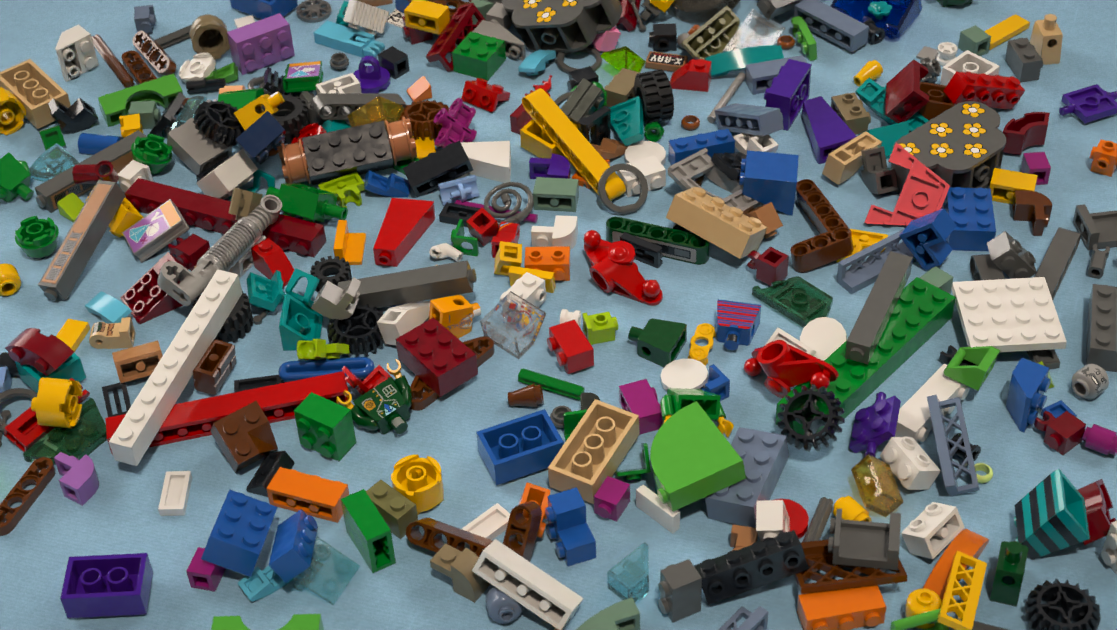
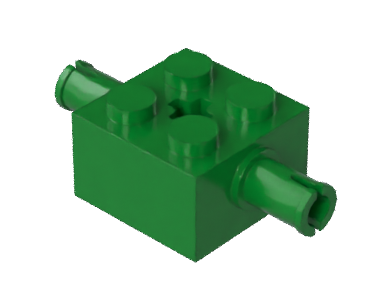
(308, 202)

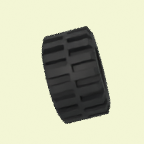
(656, 95)
(292, 116)
(238, 321)

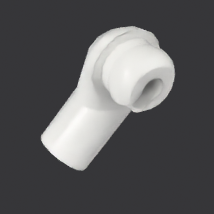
(444, 251)

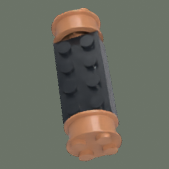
(347, 151)

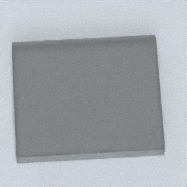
(927, 52)

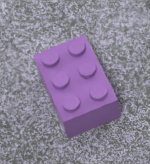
(261, 43)

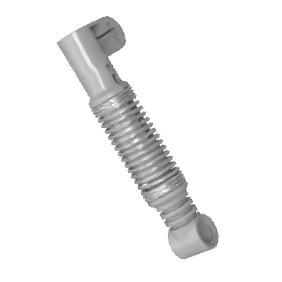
(221, 255)

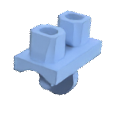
(458, 189)

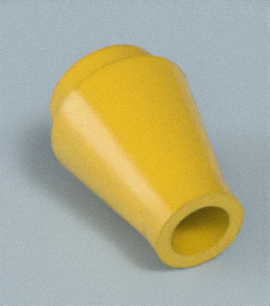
(871, 70)

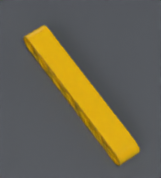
(571, 142)

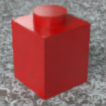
(482, 226)

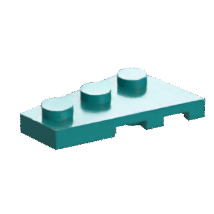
(628, 120)

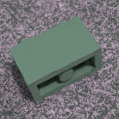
(556, 194)

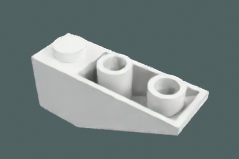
(402, 319)

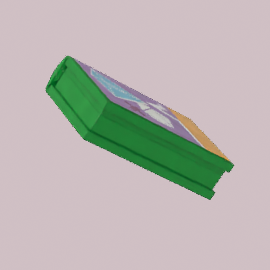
(302, 76)

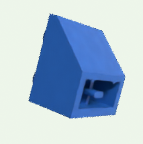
(1027, 392)

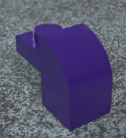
(549, 168)

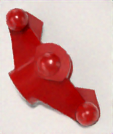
(616, 272)
(788, 367)

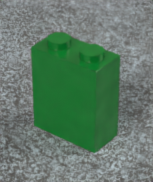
(368, 531)

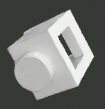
(132, 172)

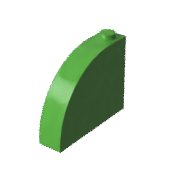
(692, 458)

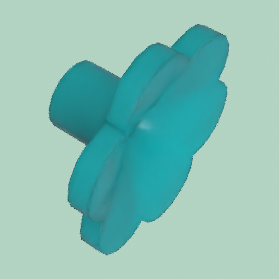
(879, 9)

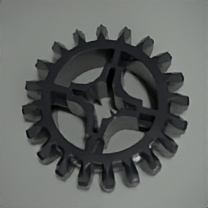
(218, 122)
(358, 331)
(810, 399)
(1061, 607)

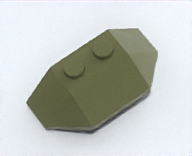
(713, 35)

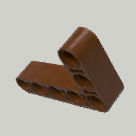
(834, 238)
(457, 537)

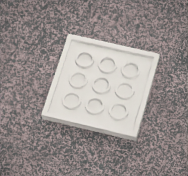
(1009, 314)

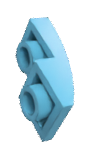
(536, 61)
(108, 308)

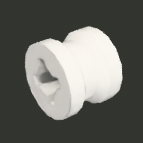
(946, 53)
(566, 316)

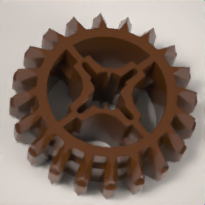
(422, 118)

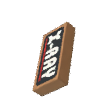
(665, 61)

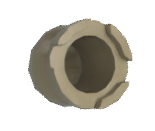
(209, 36)

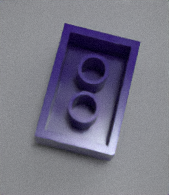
(789, 90)
(107, 585)

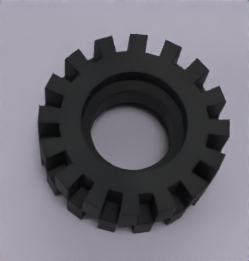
(335, 266)

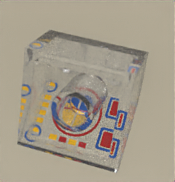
(513, 324)

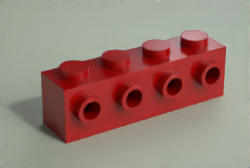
(990, 90)

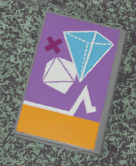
(155, 230)

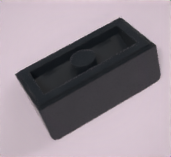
(267, 471)

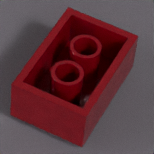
(437, 356)

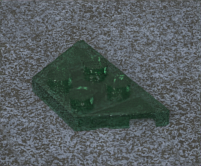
(796, 299)
(73, 441)

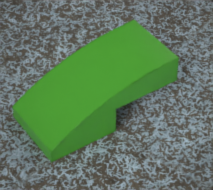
(228, 72)

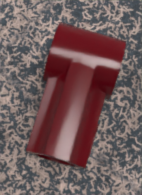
(93, 172)

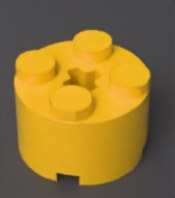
(11, 112)
(57, 402)
(419, 481)

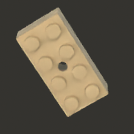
(34, 91)
(716, 222)
(594, 449)

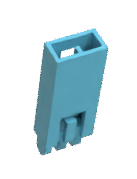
(347, 40)

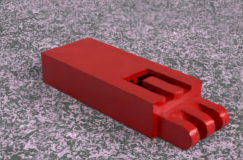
(25, 429)

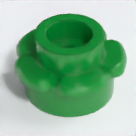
(653, 136)

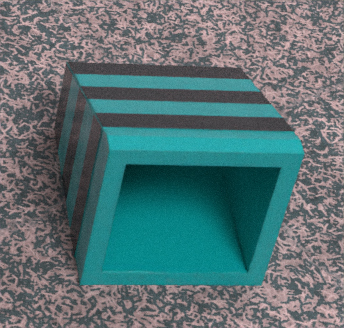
(1051, 516)

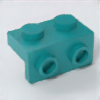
(265, 292)

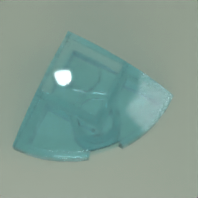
(52, 163)

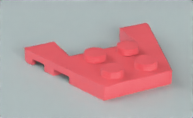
(920, 195)

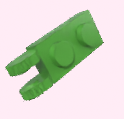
(804, 36)

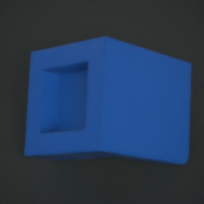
(717, 383)

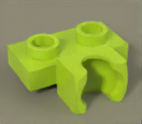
(347, 188)
(319, 349)

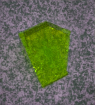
(623, 58)

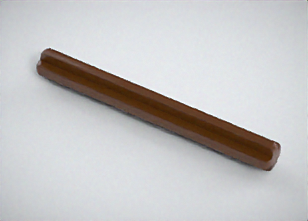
(112, 61)

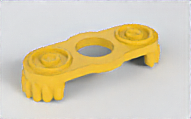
(700, 353)

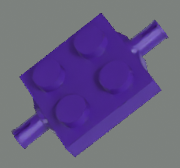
(1089, 103)
(875, 424)

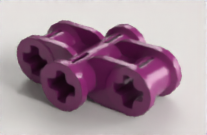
(455, 124)

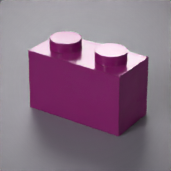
(642, 401)

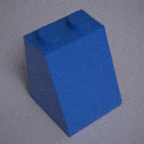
(770, 179)

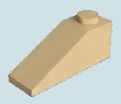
(848, 158)

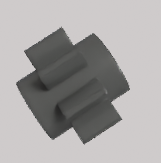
(934, 69)

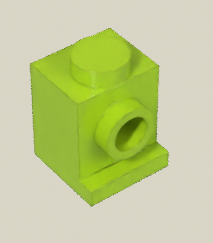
(599, 327)

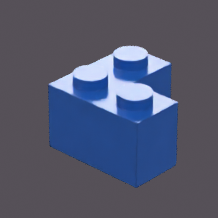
(928, 237)
(569, 527)

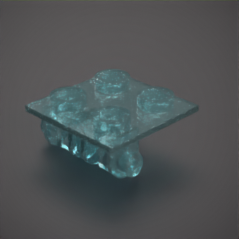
(328, 572)

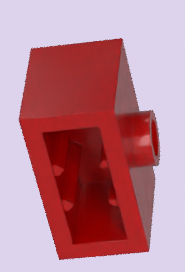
(570, 346)

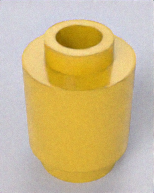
(851, 509)

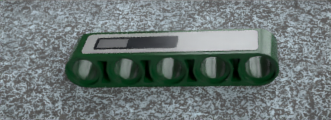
(675, 243)

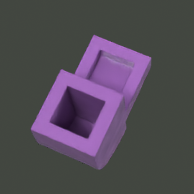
(78, 478)

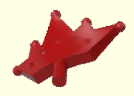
(546, 86)

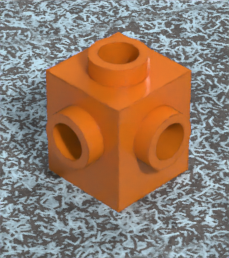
(1104, 158)

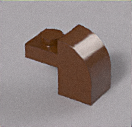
(1032, 207)

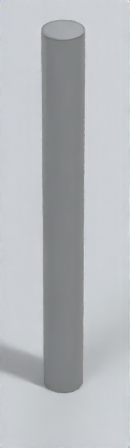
(727, 96)

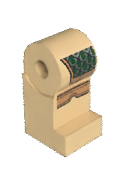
(113, 334)

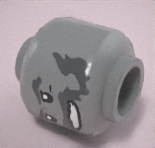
(1090, 381)

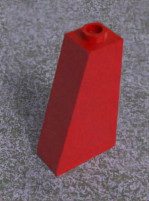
(401, 229)

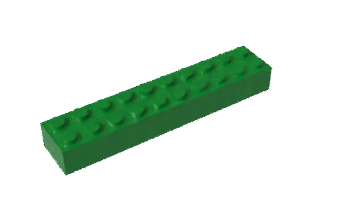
(914, 321)

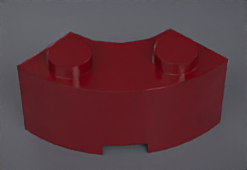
(1025, 132)
(39, 350)
(1097, 509)

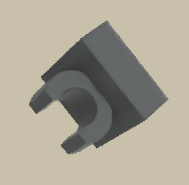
(649, 10)

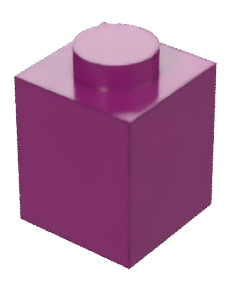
(1036, 164)
(611, 498)
(203, 573)

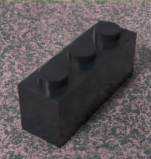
(437, 168)

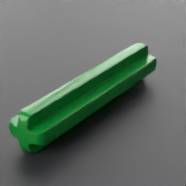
(551, 384)

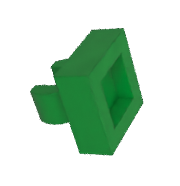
(51, 137)

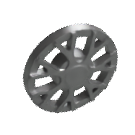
(313, 10)

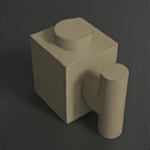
(243, 202)

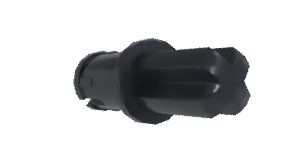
(205, 85)

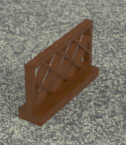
(819, 559)

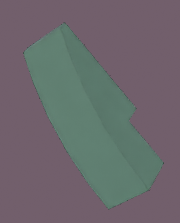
(618, 616)

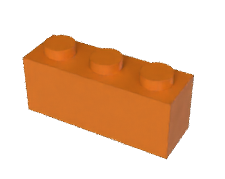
(307, 492)
(841, 609)

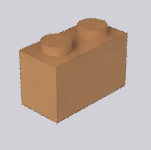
(137, 361)

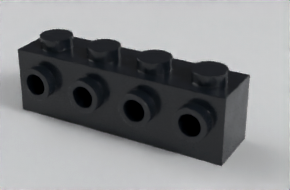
(752, 567)

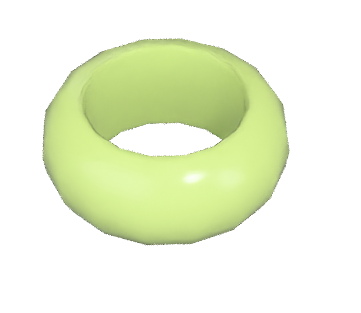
(986, 468)

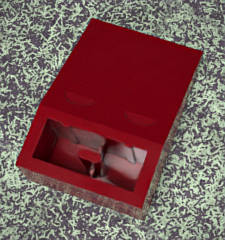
(147, 298)

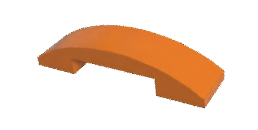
(965, 542)

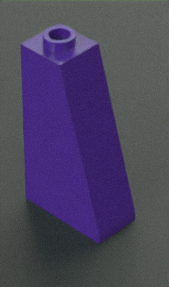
(824, 128)

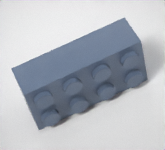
(763, 460)

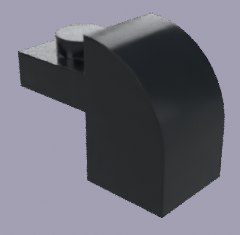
(75, 118)

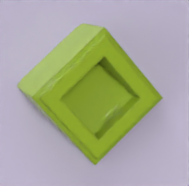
(70, 206)

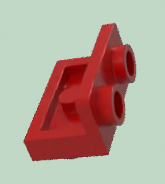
(483, 94)

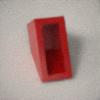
(692, 76)
(269, 258)

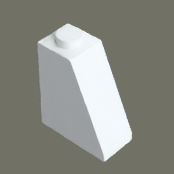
(490, 159)

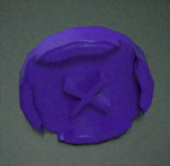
(372, 77)

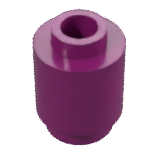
(1100, 439)

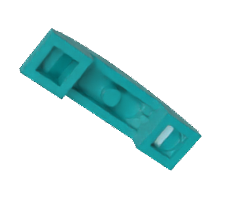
(739, 58)
(875, 98)

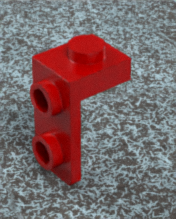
(376, 377)

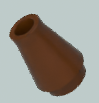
(526, 396)

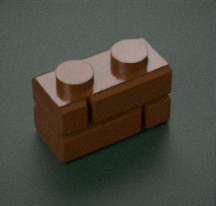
(214, 367)

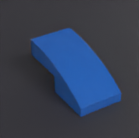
(392, 186)

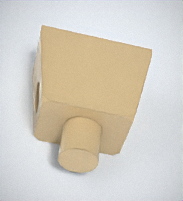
(1047, 39)

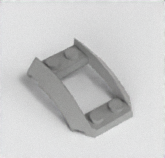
(699, 164)

